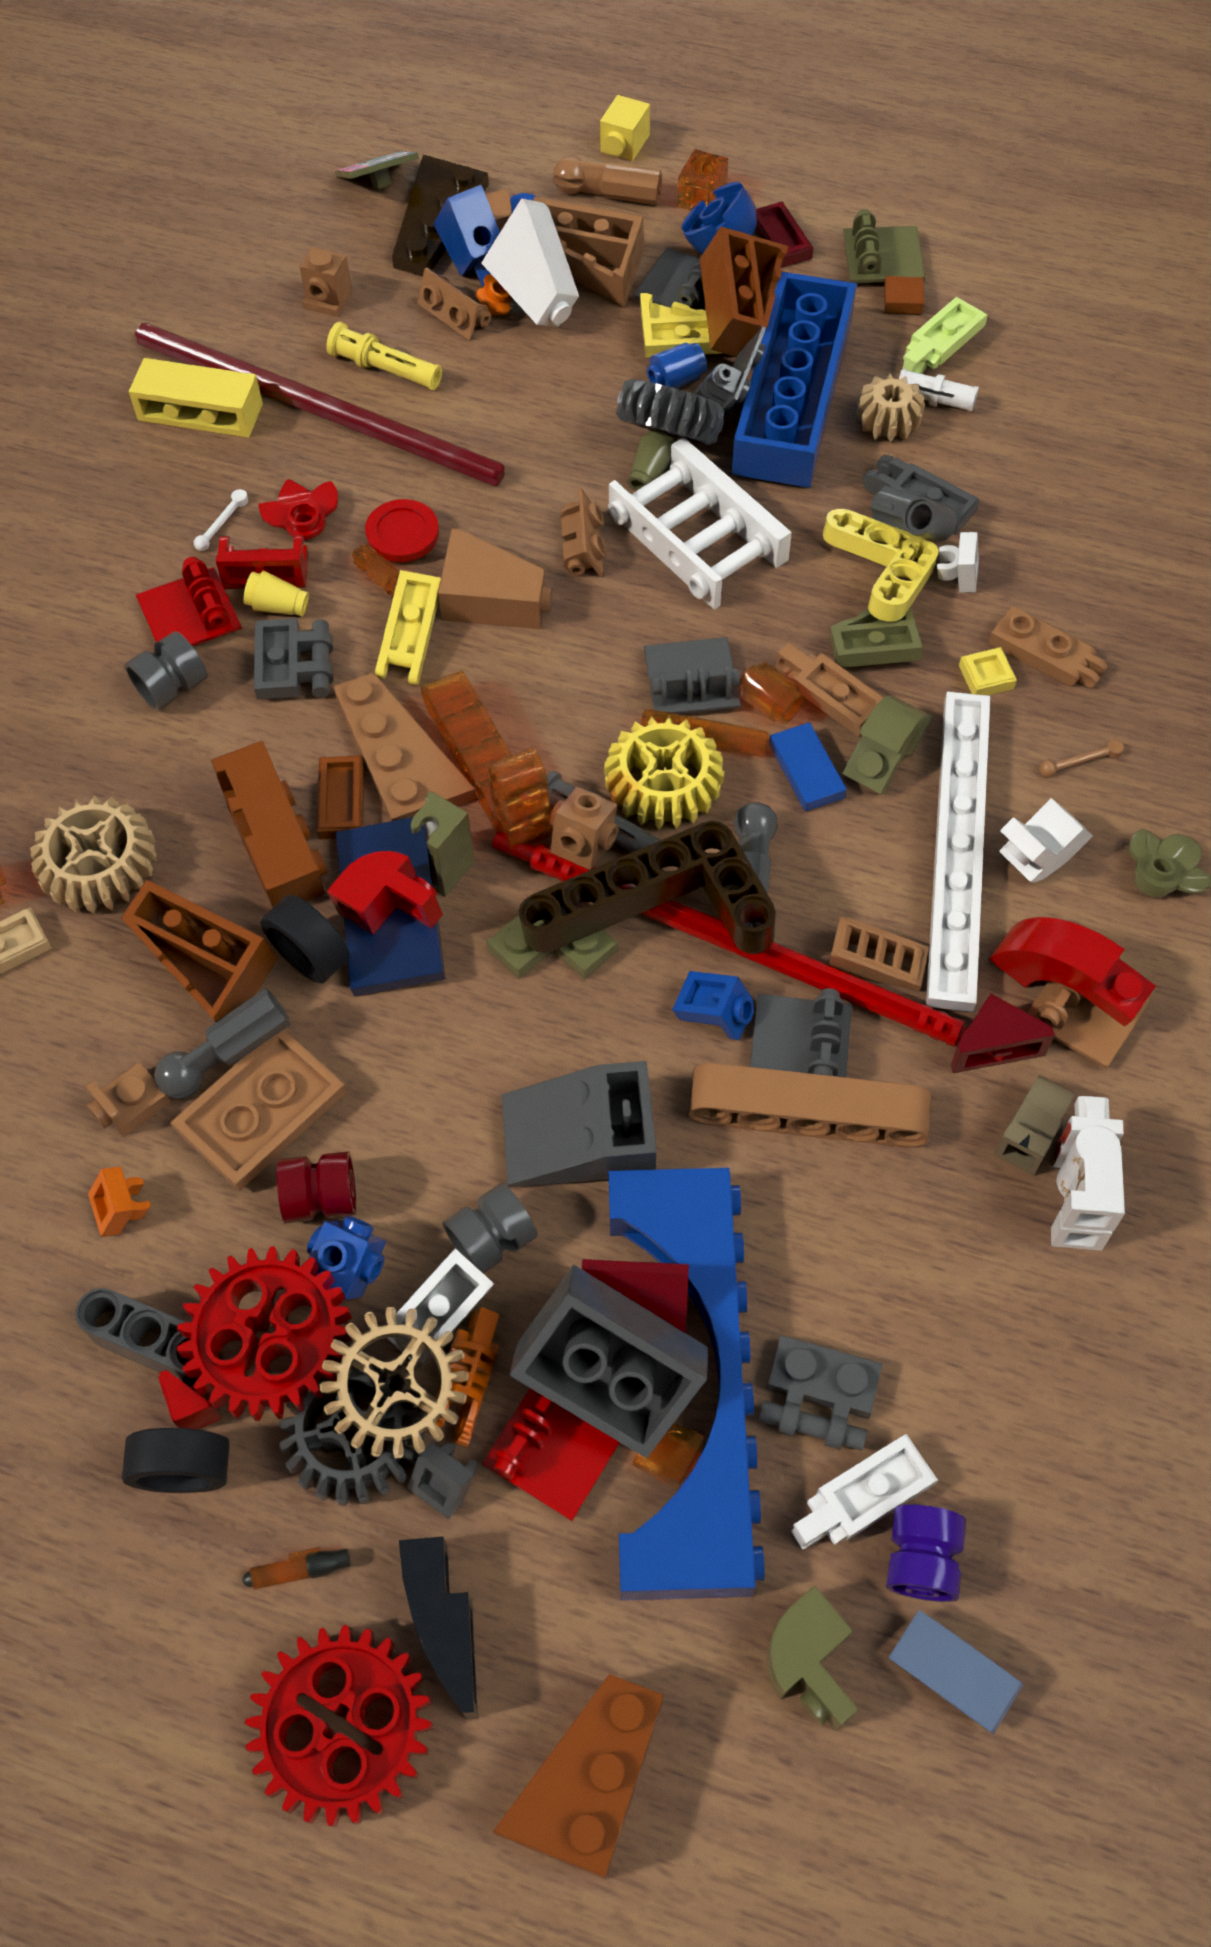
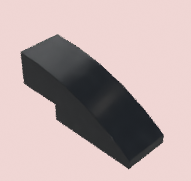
(441, 1618)

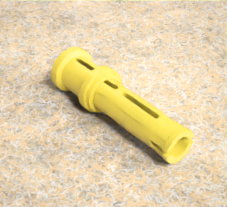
(369, 352)

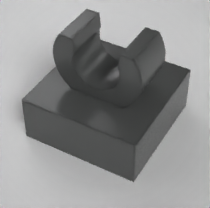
(441, 1478)

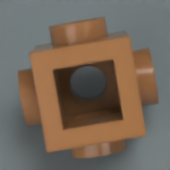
(583, 827)

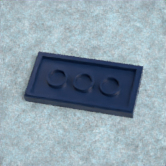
(403, 948)

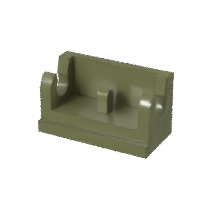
(448, 840)

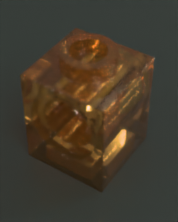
(700, 177)

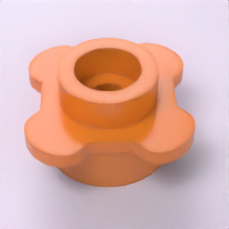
(494, 296)

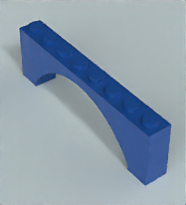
(704, 1533)

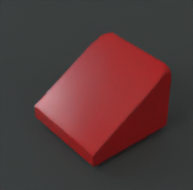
(185, 1405)

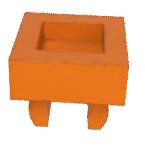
(113, 1203)

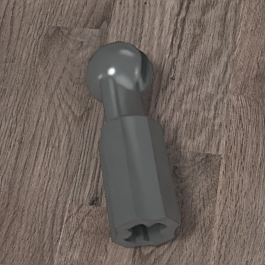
(755, 827)
(226, 1041)

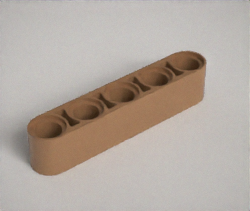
(810, 1105)

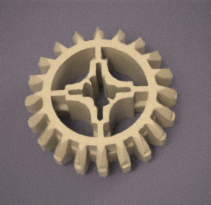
(92, 867)
(355, 1357)

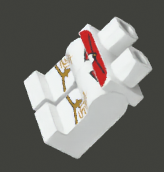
(1089, 1177)

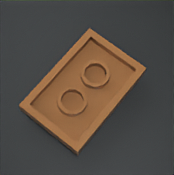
(258, 1108)

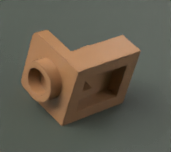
(126, 1100)

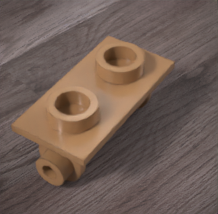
(451, 305)
(583, 523)

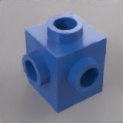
(349, 1253)

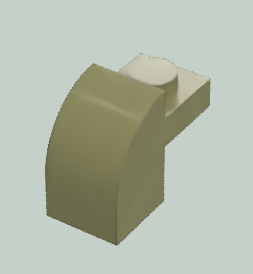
(887, 736)
(795, 1654)

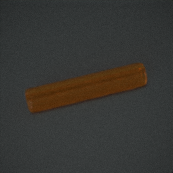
(725, 735)

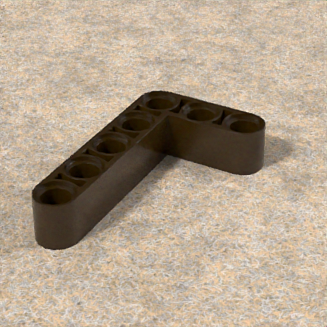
(655, 888)

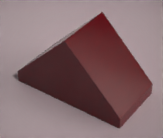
(1003, 1031)

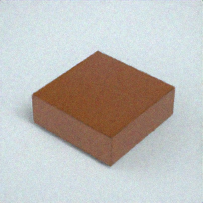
(903, 295)

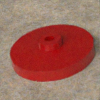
(402, 530)

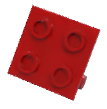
(190, 605)
(550, 1454)

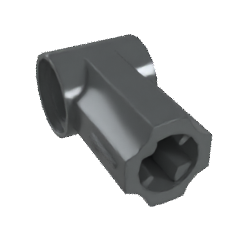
(913, 514)

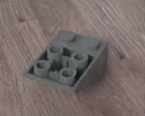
(580, 1126)

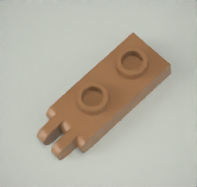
(1047, 649)

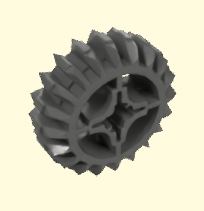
(670, 411)
(361, 1473)

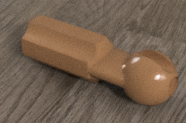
(609, 180)

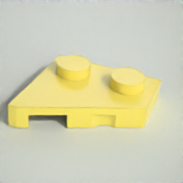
(672, 326)

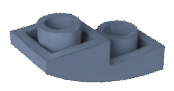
(956, 1671)

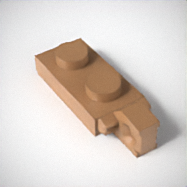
(829, 687)

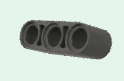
(127, 1328)

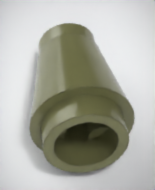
(651, 458)

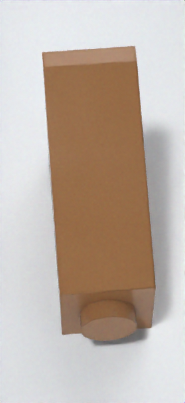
(491, 585)

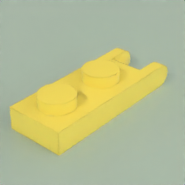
(409, 624)

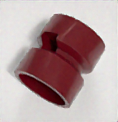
(316, 1187)

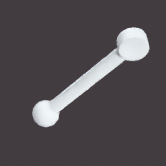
(239, 499)

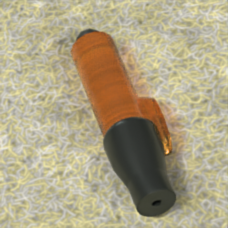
(300, 1565)

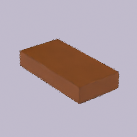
(340, 795)

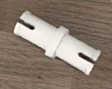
(942, 391)

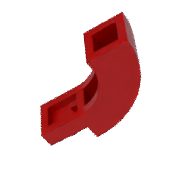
(1077, 959)

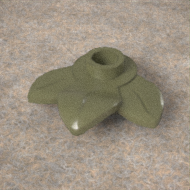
(1167, 864)

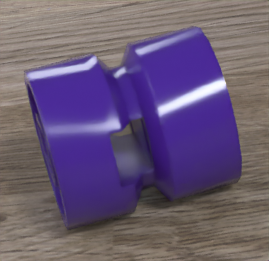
(927, 1544)

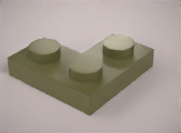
(581, 955)

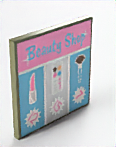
(377, 168)

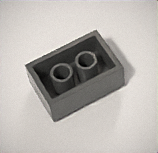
(610, 1361)

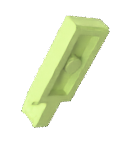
(943, 335)

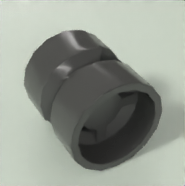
(162, 673)
(491, 1228)

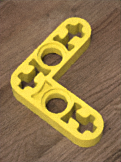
(857, 535)

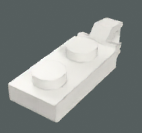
(865, 1494)

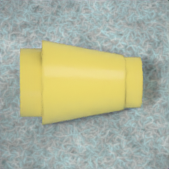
(274, 595)

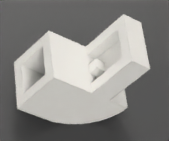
(1043, 841)

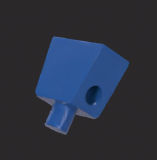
(467, 230)

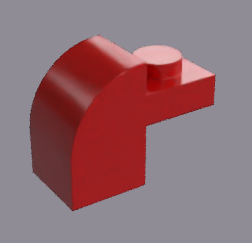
(378, 885)

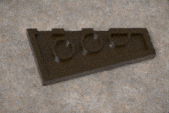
(418, 241)

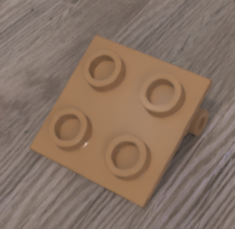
(1082, 1023)

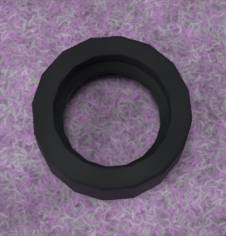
(305, 938)
(175, 1460)

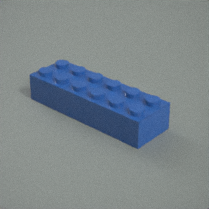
(794, 380)

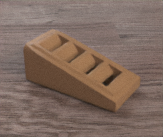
(865, 935)

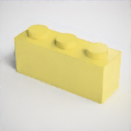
(196, 397)

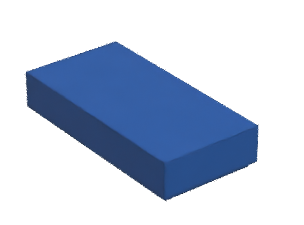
(807, 766)

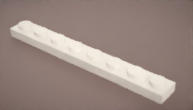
(959, 854)

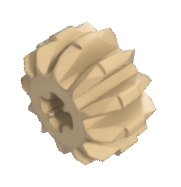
(890, 408)

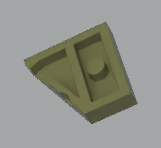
(875, 641)

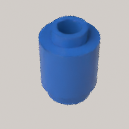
(677, 365)

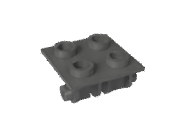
(675, 279)
(729, 384)
(692, 676)
(802, 1034)

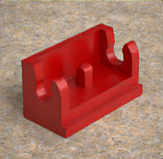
(286, 564)

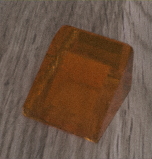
(672, 1456)

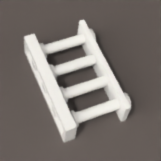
(712, 491)

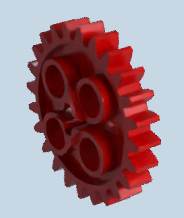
(221, 1321)
(309, 1772)

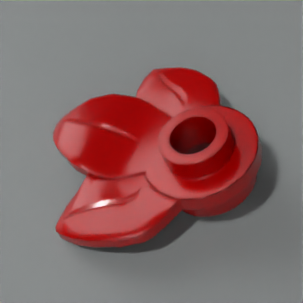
(301, 510)

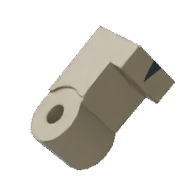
(1035, 1125)

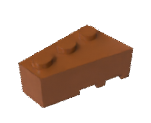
(588, 1780)

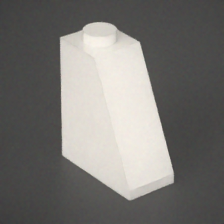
(532, 264)

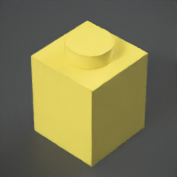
(625, 127)

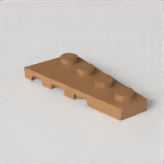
(397, 750)

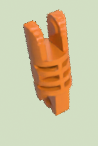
(478, 1362)

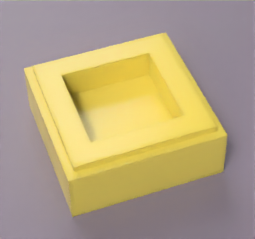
(987, 672)

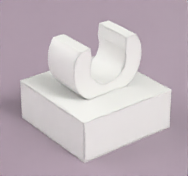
(963, 562)

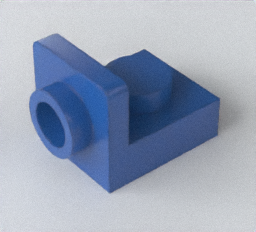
(715, 1001)

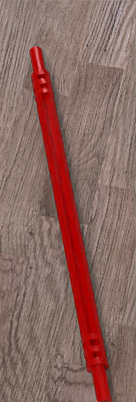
(778, 958)

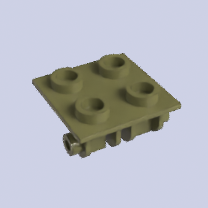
(881, 250)

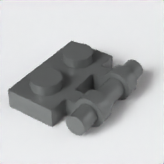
(278, 658)
(825, 1379)

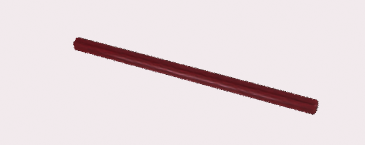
(327, 406)

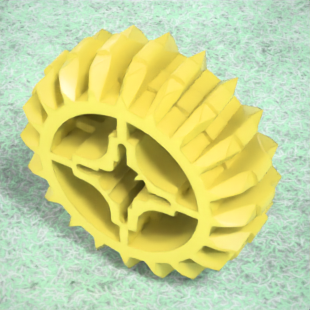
(665, 786)

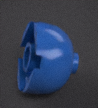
(730, 209)

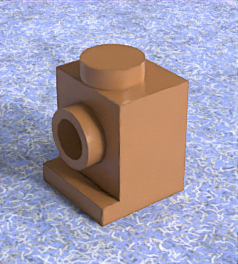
(325, 281)

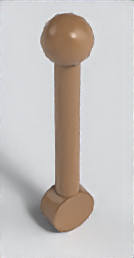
(1113, 749)

